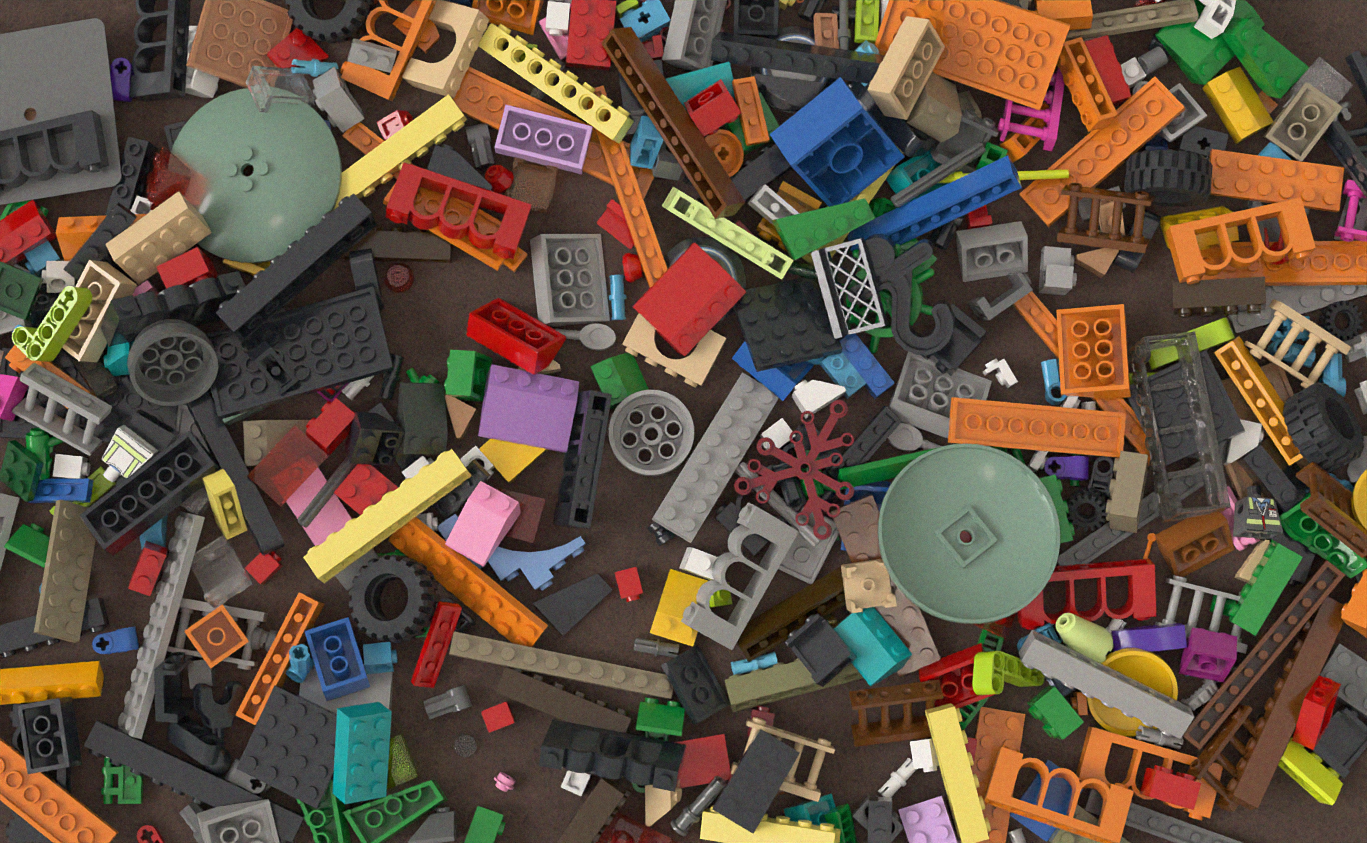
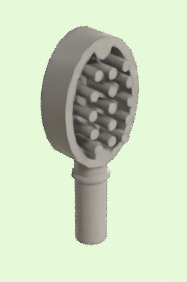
(592, 336)
(909, 439)

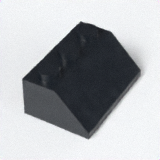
(1274, 475)
(49, 735)

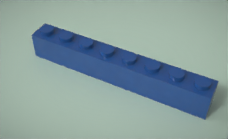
(943, 204)

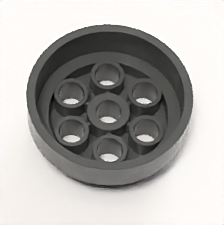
(192, 376)

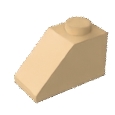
(659, 802)

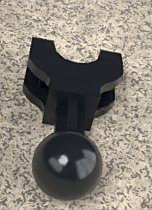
(218, 716)

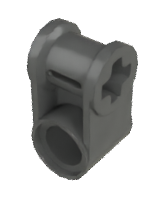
(244, 780)

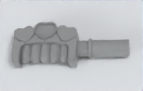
(1203, 694)

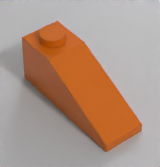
(1020, 144)

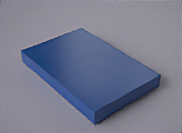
(1056, 799)

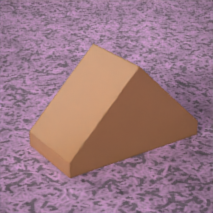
(1097, 260)
(460, 414)

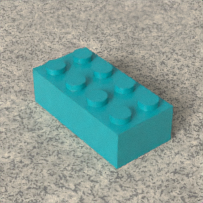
(361, 752)

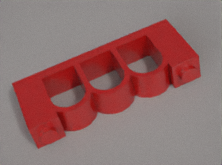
(412, 178)
(1140, 601)

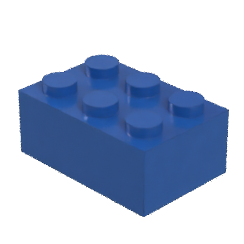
(337, 659)

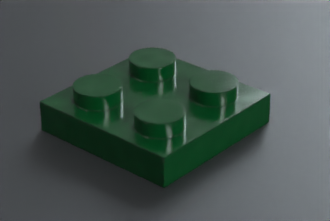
(18, 290)
(21, 470)

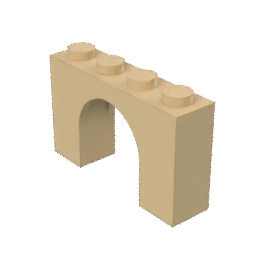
(448, 74)
(693, 367)

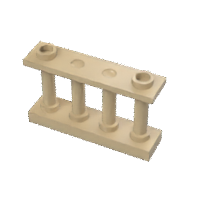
(1299, 324)
(809, 788)

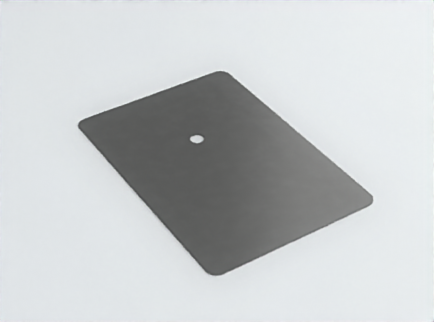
(58, 74)

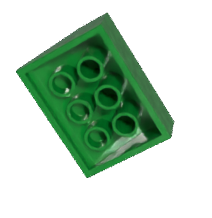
(1195, 52)

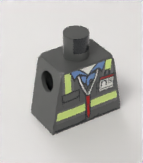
(1256, 516)

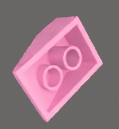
(483, 523)

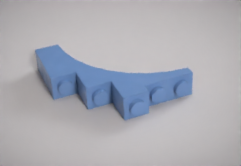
(533, 564)

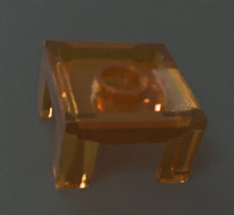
(533, 185)

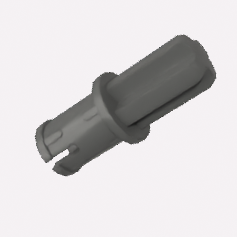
(656, 647)

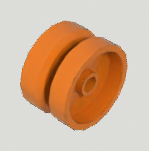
(727, 150)

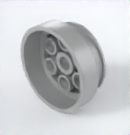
(644, 403)

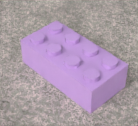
(543, 139)
(929, 822)

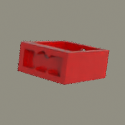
(1316, 712)

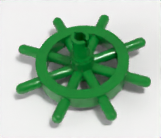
(886, 297)

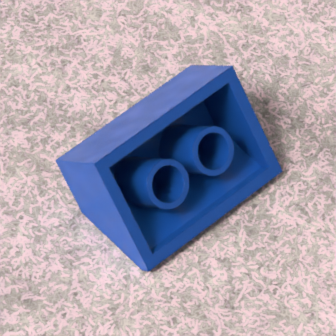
(778, 380)

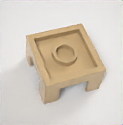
(867, 585)

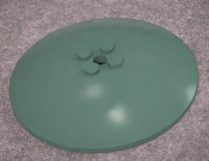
(291, 182)
(992, 500)

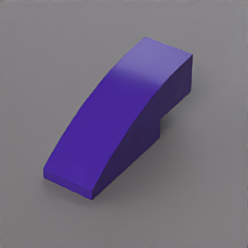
(1150, 637)

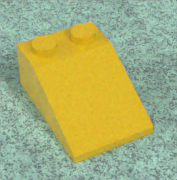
(676, 597)

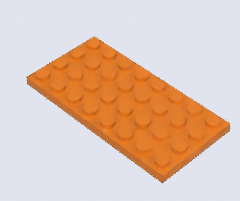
(986, 44)

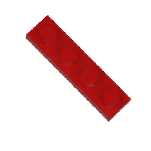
(436, 644)

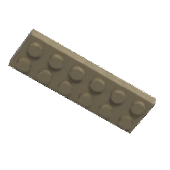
(65, 574)

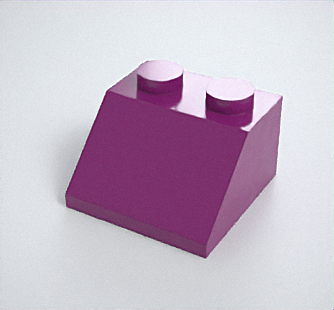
(1208, 654)

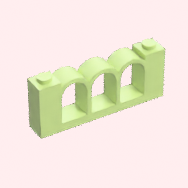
(727, 233)

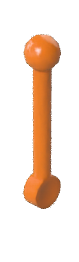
(1151, 538)

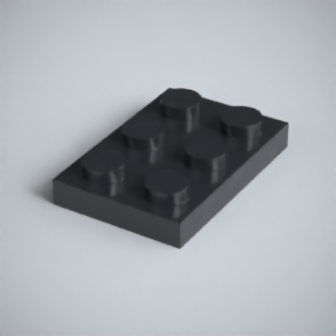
(695, 684)

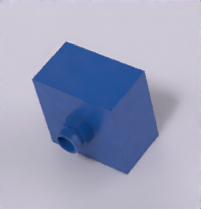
(836, 145)

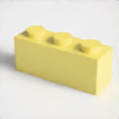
(225, 504)

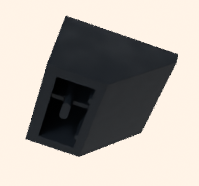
(373, 440)

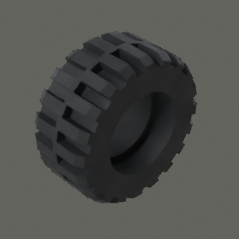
(334, 29)
(1170, 176)
(1323, 427)
(368, 591)

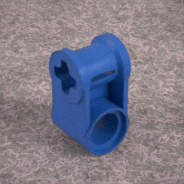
(119, 641)

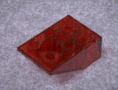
(167, 178)
(287, 465)

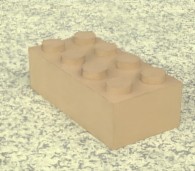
(906, 67)
(158, 237)
(105, 284)

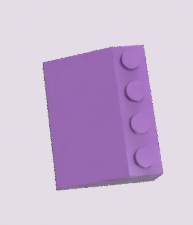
(528, 408)

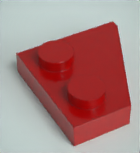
(296, 46)

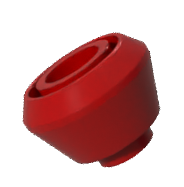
(499, 178)
(632, 267)

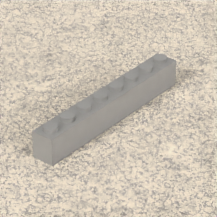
(1105, 684)

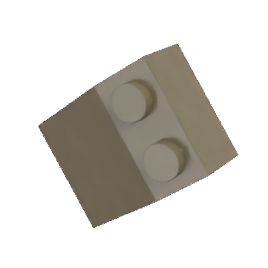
(937, 109)
(1302, 122)
(263, 435)

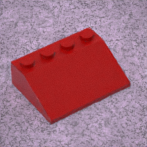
(689, 299)

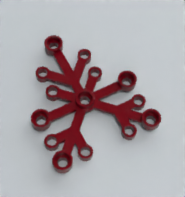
(818, 444)

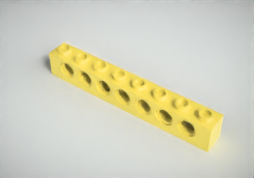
(493, 43)

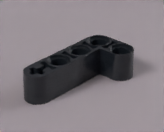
(906, 137)

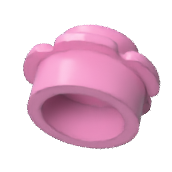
(503, 782)

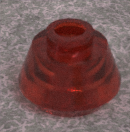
(405, 278)

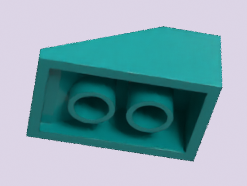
(911, 171)

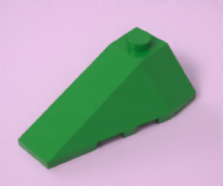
(1320, 541)

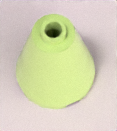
(1084, 636)

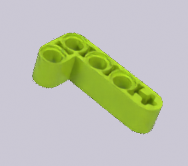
(1207, 337)
(48, 339)
(997, 667)

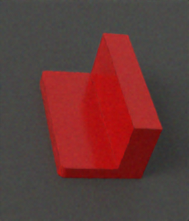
(615, 224)

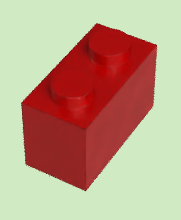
(147, 568)

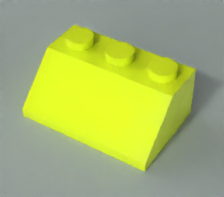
(1310, 773)

